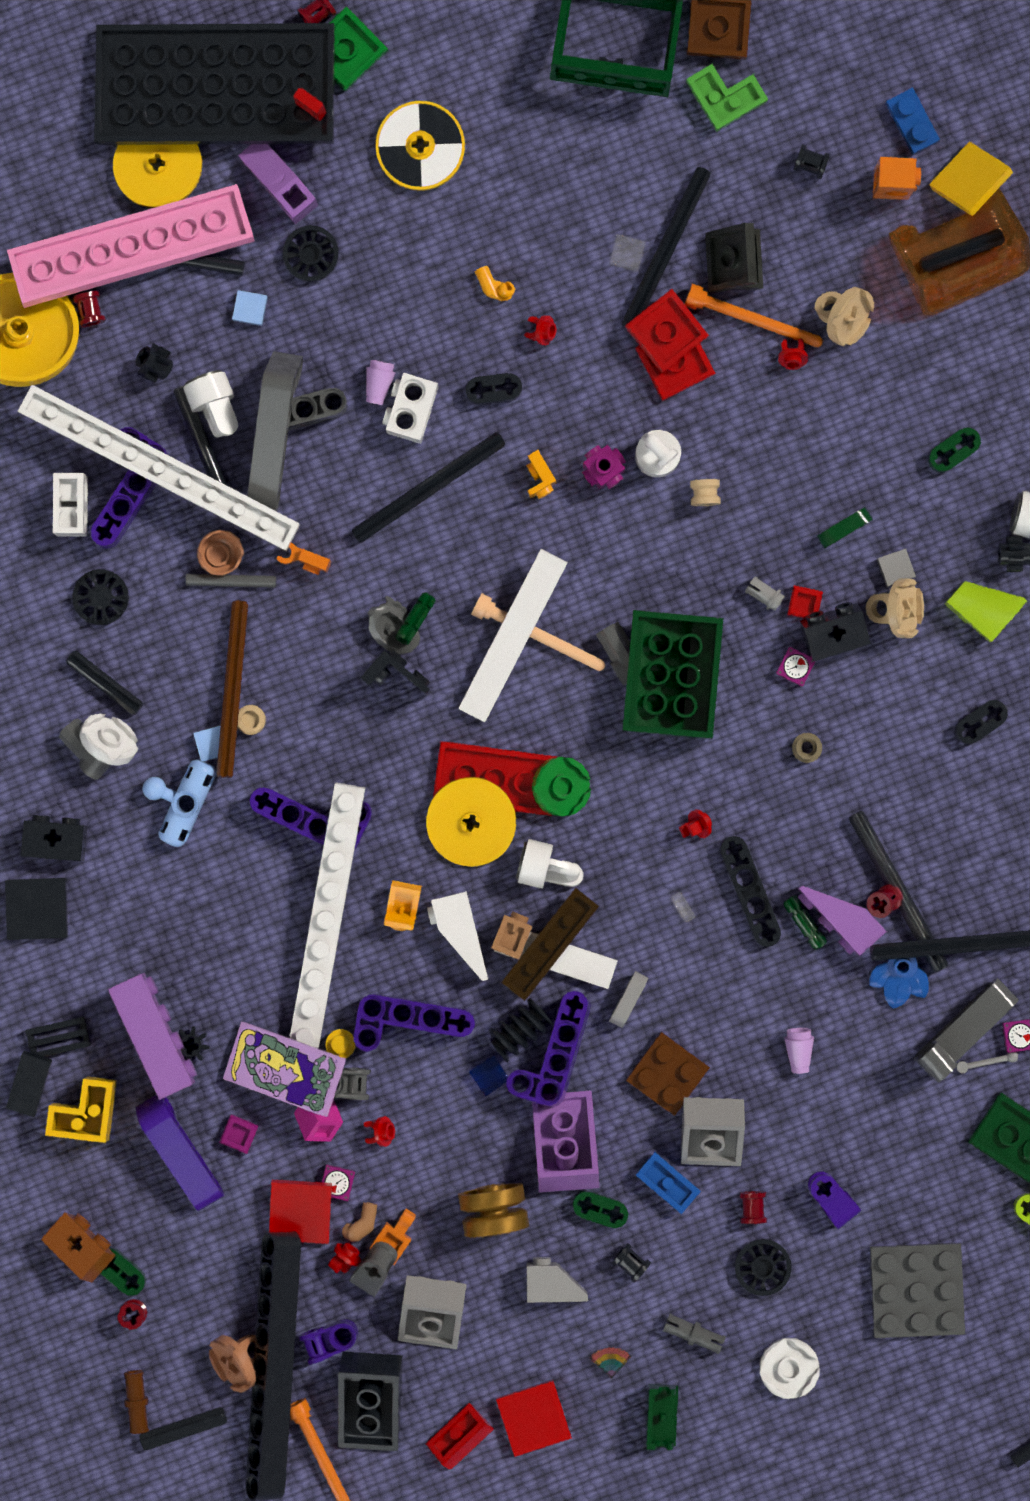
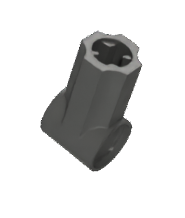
(617, 648)
(87, 763)

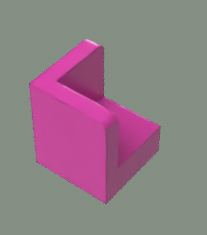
(318, 1127)

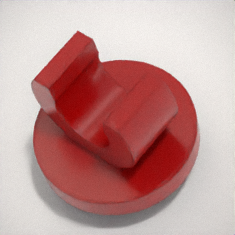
(544, 331)
(793, 357)
(698, 824)
(383, 1131)
(346, 1257)

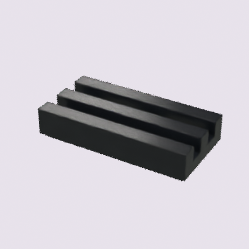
(32, 1043)

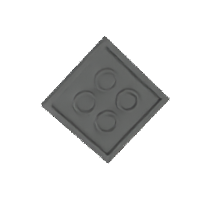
(917, 1290)

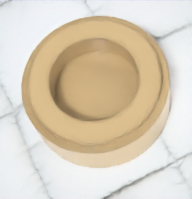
(251, 720)

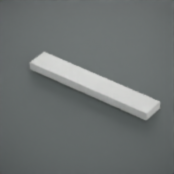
(513, 635)

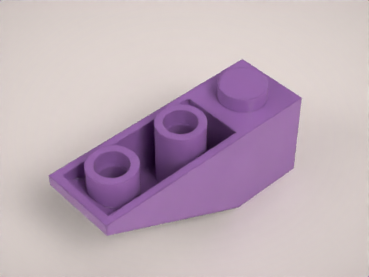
(279, 181)
(852, 923)

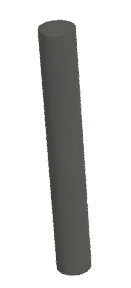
(231, 580)

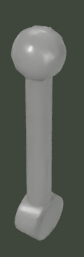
(963, 1067)

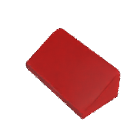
(459, 1436)

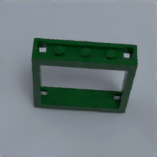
(617, 75)

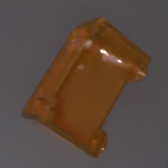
(970, 276)

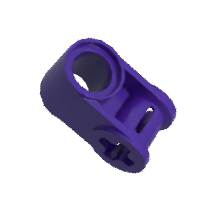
(834, 1202)
(323, 1343)

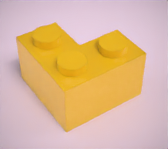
(91, 1118)

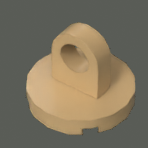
(848, 316)
(903, 605)

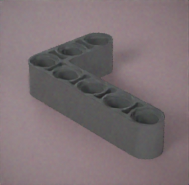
(272, 427)

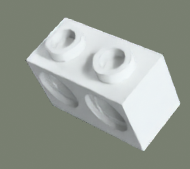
(417, 409)
(70, 504)

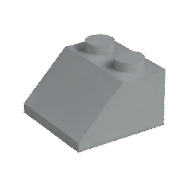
(712, 1131)
(431, 1312)

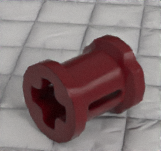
(327, 9)
(89, 309)
(884, 893)
(753, 1207)
(130, 1323)

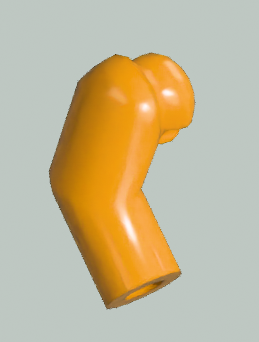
(493, 288)

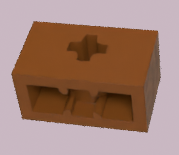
(64, 1240)

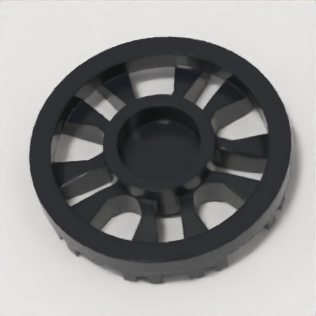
(310, 253)
(100, 597)
(763, 1267)

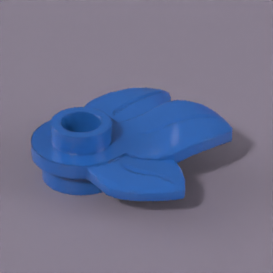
(899, 983)

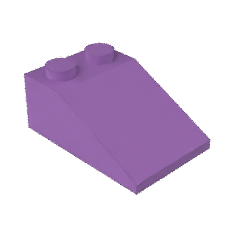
(566, 1143)

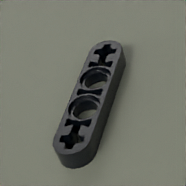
(755, 889)

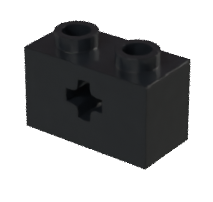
(849, 634)
(70, 847)

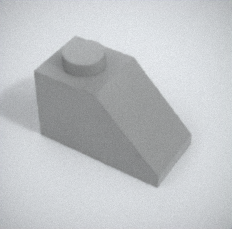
(551, 1283)

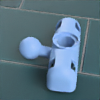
(177, 818)

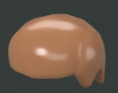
(220, 552)

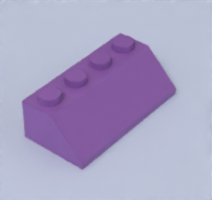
(152, 1036)

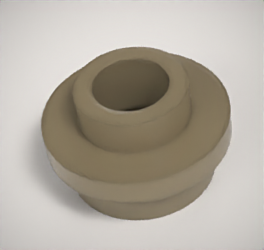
(816, 747)

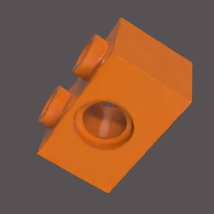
(895, 178)

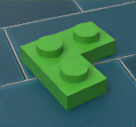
(723, 104)

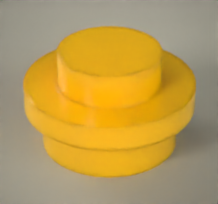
(340, 1043)

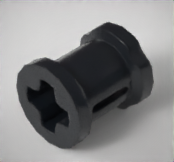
(811, 161)
(631, 1262)

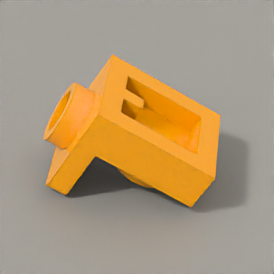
(539, 469)

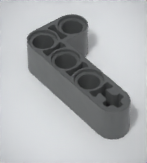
(944, 1050)

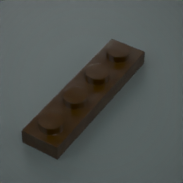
(550, 944)

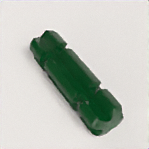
(415, 618)
(805, 922)

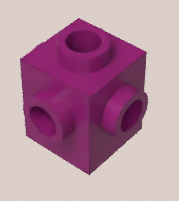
(601, 478)

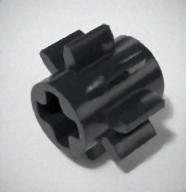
(154, 362)
(1014, 554)
(197, 1039)

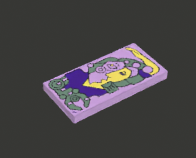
(284, 1069)

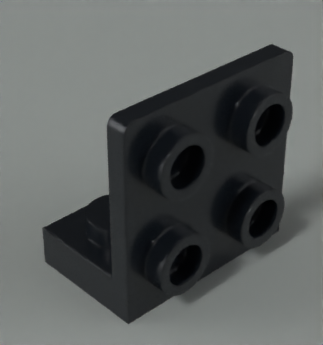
(379, 672)

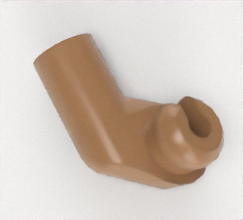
(363, 1226)

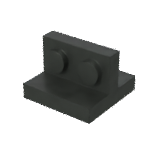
(734, 258)

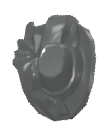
(386, 622)

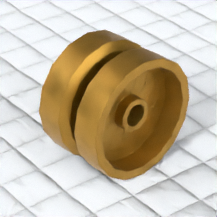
(494, 1214)

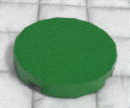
(561, 786)

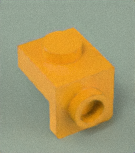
(402, 906)

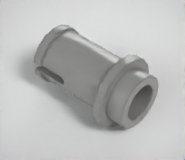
(766, 595)

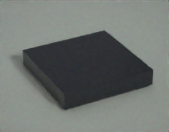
(36, 908)

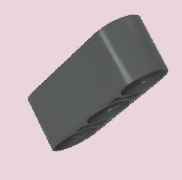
(320, 411)

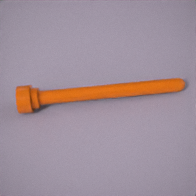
(698, 299)
(300, 1415)

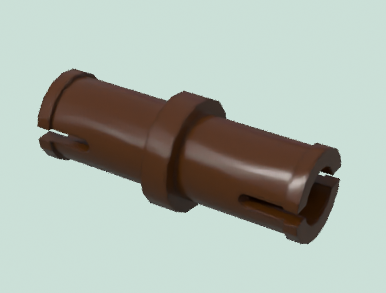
(136, 1401)

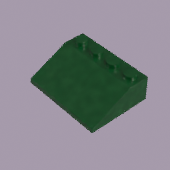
(673, 674)

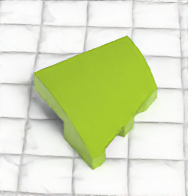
(984, 608)

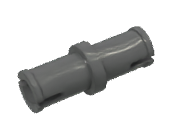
(694, 1333)

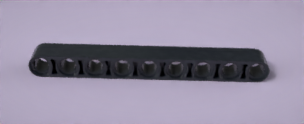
(273, 1365)

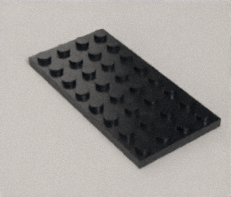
(213, 83)

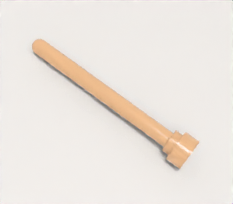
(487, 609)

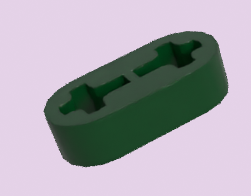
(958, 456)
(845, 527)
(598, 1216)
(129, 1268)

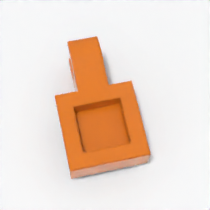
(312, 562)
(396, 1234)

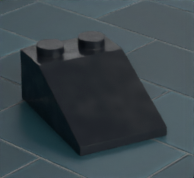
(369, 1401)

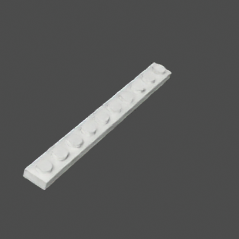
(159, 467)
(327, 914)

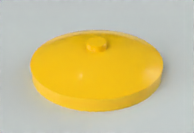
(34, 339)

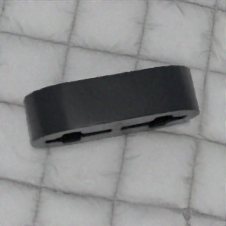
(494, 396)
(976, 716)

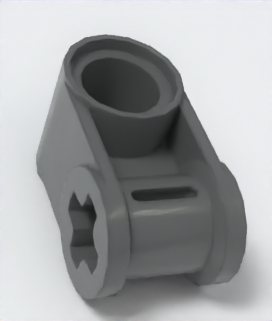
(353, 1084)
(374, 1268)

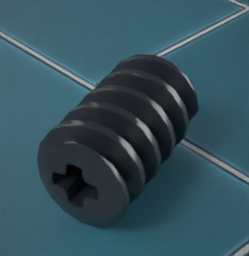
(519, 1029)

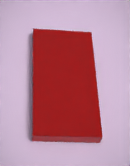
(506, 768)

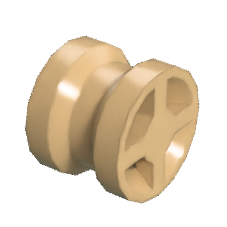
(705, 492)

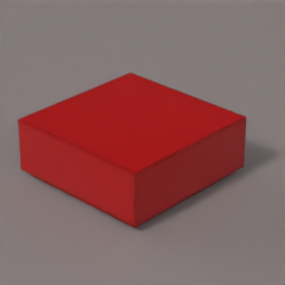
(309, 104)
(804, 601)

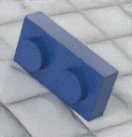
(912, 121)
(668, 1182)

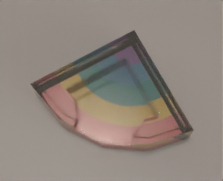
(610, 1359)

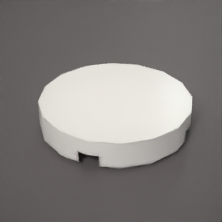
(108, 739)
(789, 1368)

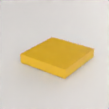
(971, 178)

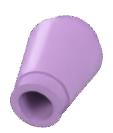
(378, 381)
(799, 1049)

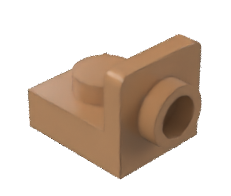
(512, 935)

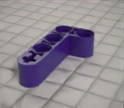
(124, 493)
(306, 815)
(415, 1021)
(555, 1048)
(178, 1152)

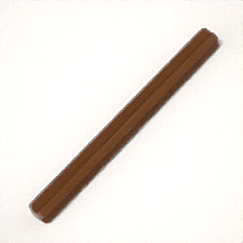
(232, 689)

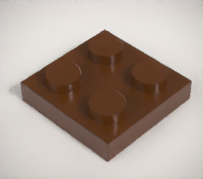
(719, 28)
(667, 1073)

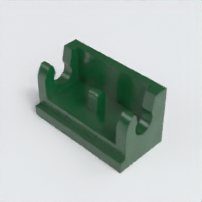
(661, 1416)

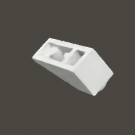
(457, 925)

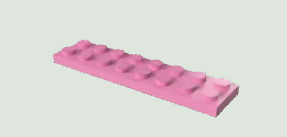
(130, 245)

